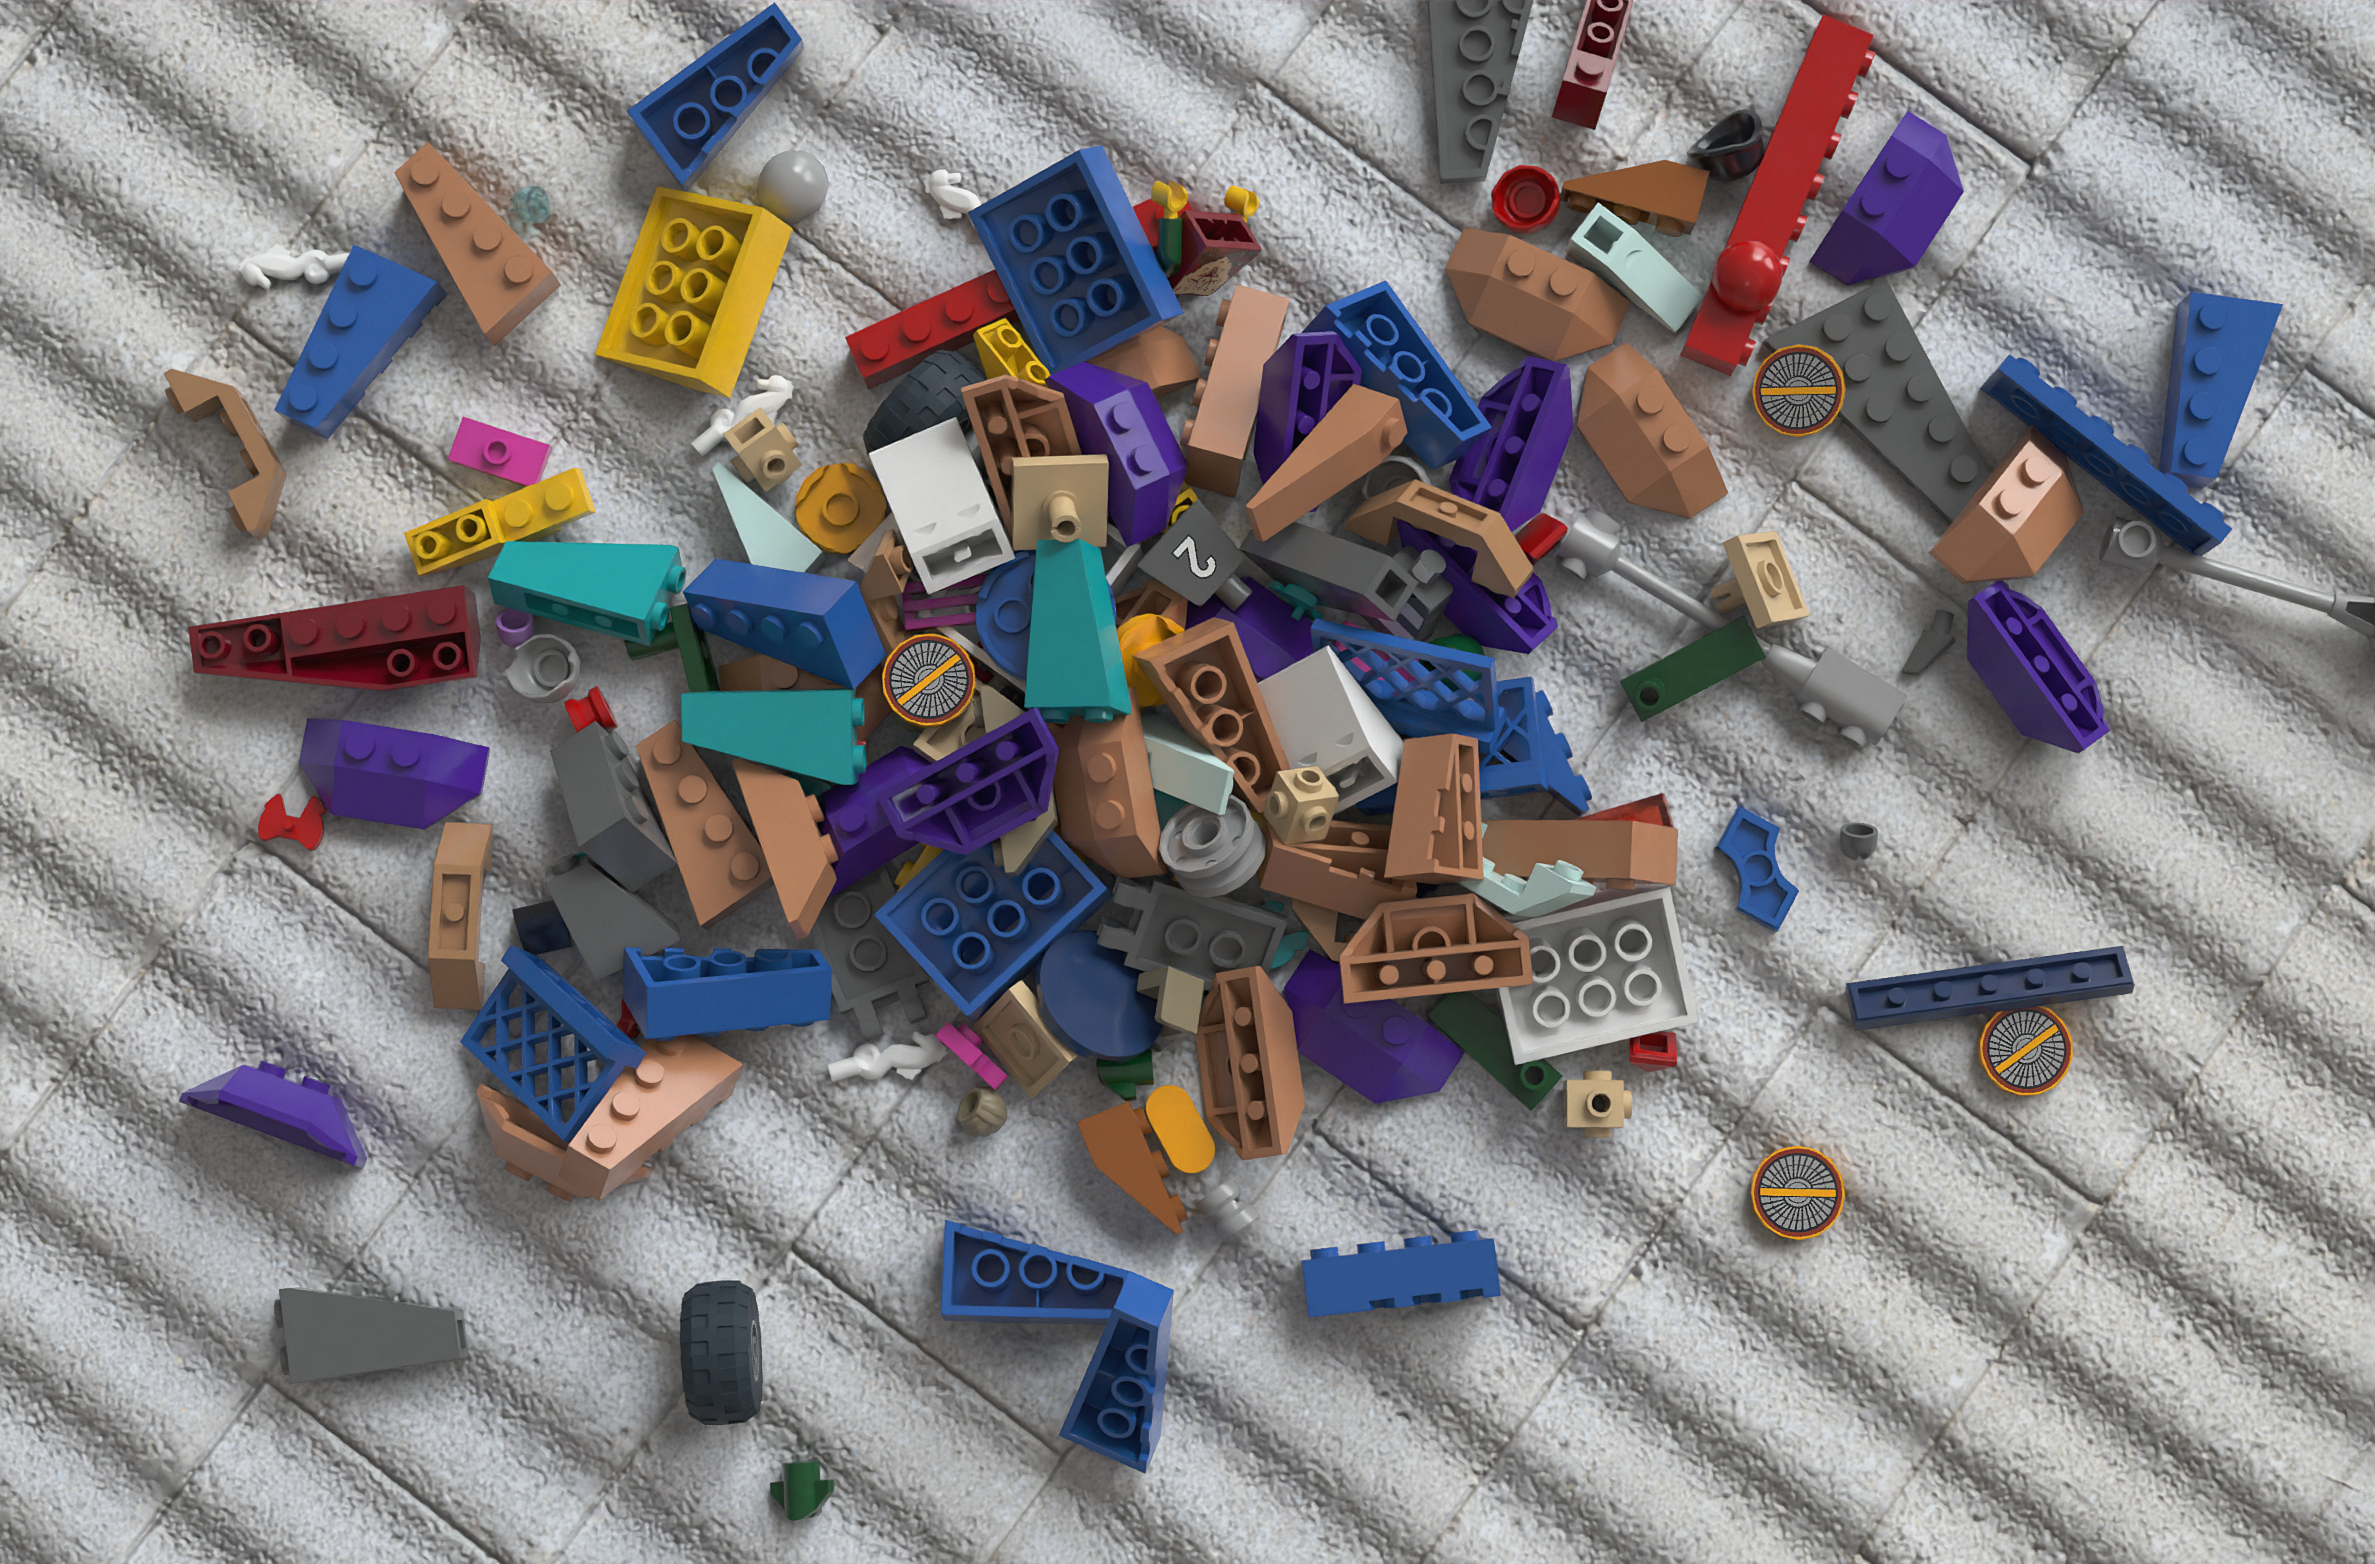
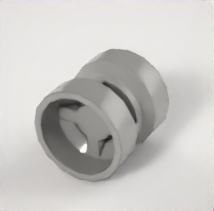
(1227, 1209)

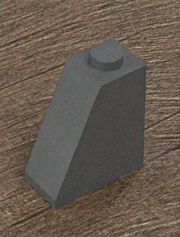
(606, 915)

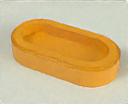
(1180, 1129)

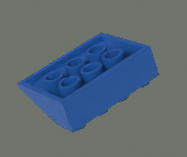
(1075, 260)
(988, 930)

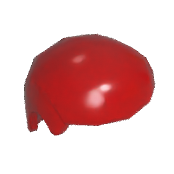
(1526, 199)
(1747, 275)

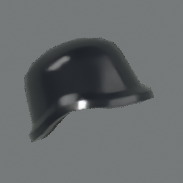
(1731, 147)

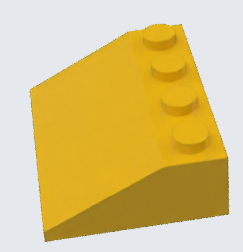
(694, 290)

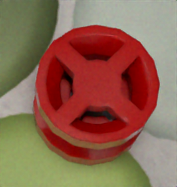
(590, 709)

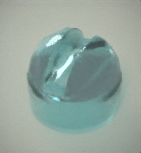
(539, 204)

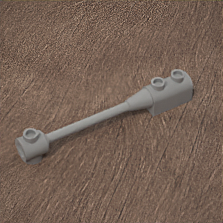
(2141, 547)
(1826, 686)

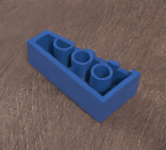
(713, 96)
(355, 337)
(1406, 366)
(2210, 378)
(790, 617)
(1401, 1275)
(1124, 1385)

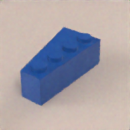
(725, 991)
(1022, 1282)

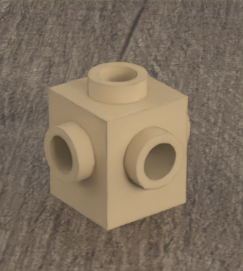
(763, 450)
(1301, 805)
(1578, 1104)

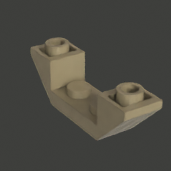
(1020, 845)

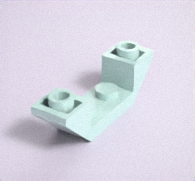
(1544, 892)

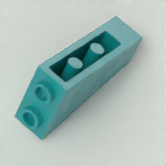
(591, 585)
(1073, 638)
(782, 728)

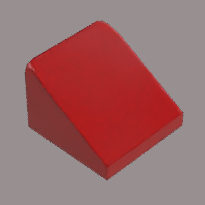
(1540, 536)

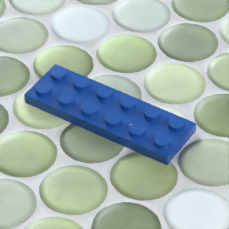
(2107, 459)

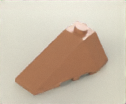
(1334, 455)

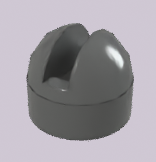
(1858, 839)

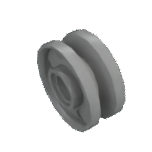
(1211, 850)

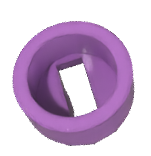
(514, 627)

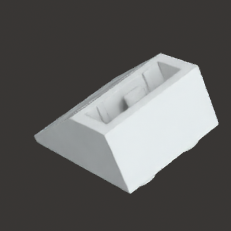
(942, 505)
(1332, 725)

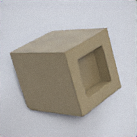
(1178, 1000)

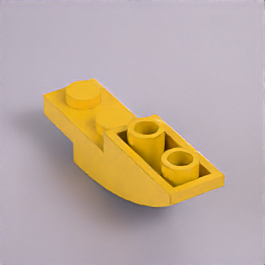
(485, 526)

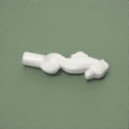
(953, 200)
(280, 265)
(723, 419)
(907, 1059)

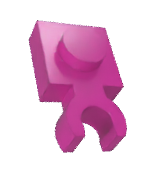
(964, 1045)

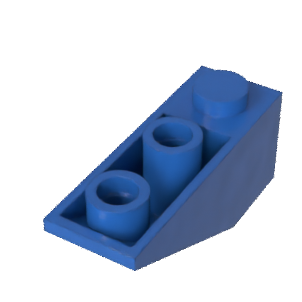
(1562, 784)

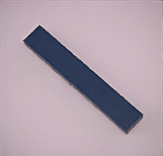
(1989, 988)

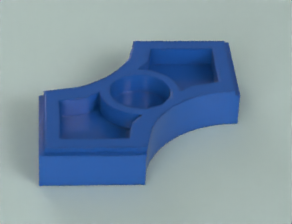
(1750, 847)

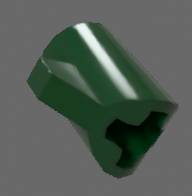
(1125, 1076)
(802, 1490)

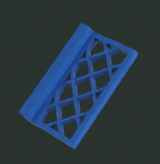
(1405, 703)
(1495, 780)
(577, 1016)

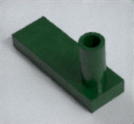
(693, 646)
(1692, 668)
(1486, 1042)

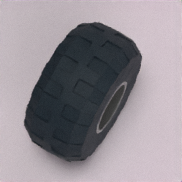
(924, 399)
(721, 1352)

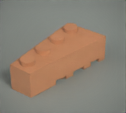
(483, 254)
(1230, 396)
(1219, 703)
(707, 833)
(1604, 850)
(647, 1110)

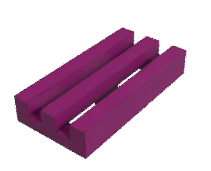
(916, 588)

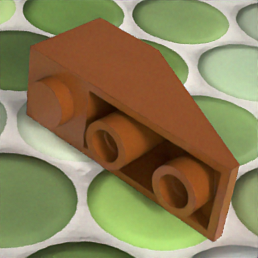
(1651, 193)
(1122, 1154)

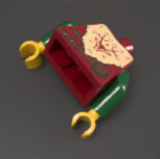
(1203, 248)

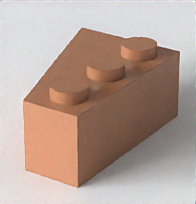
(1437, 812)
(1335, 872)

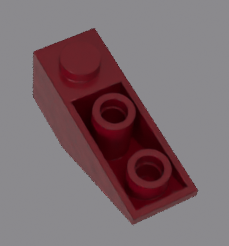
(1592, 62)

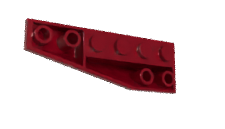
(350, 645)

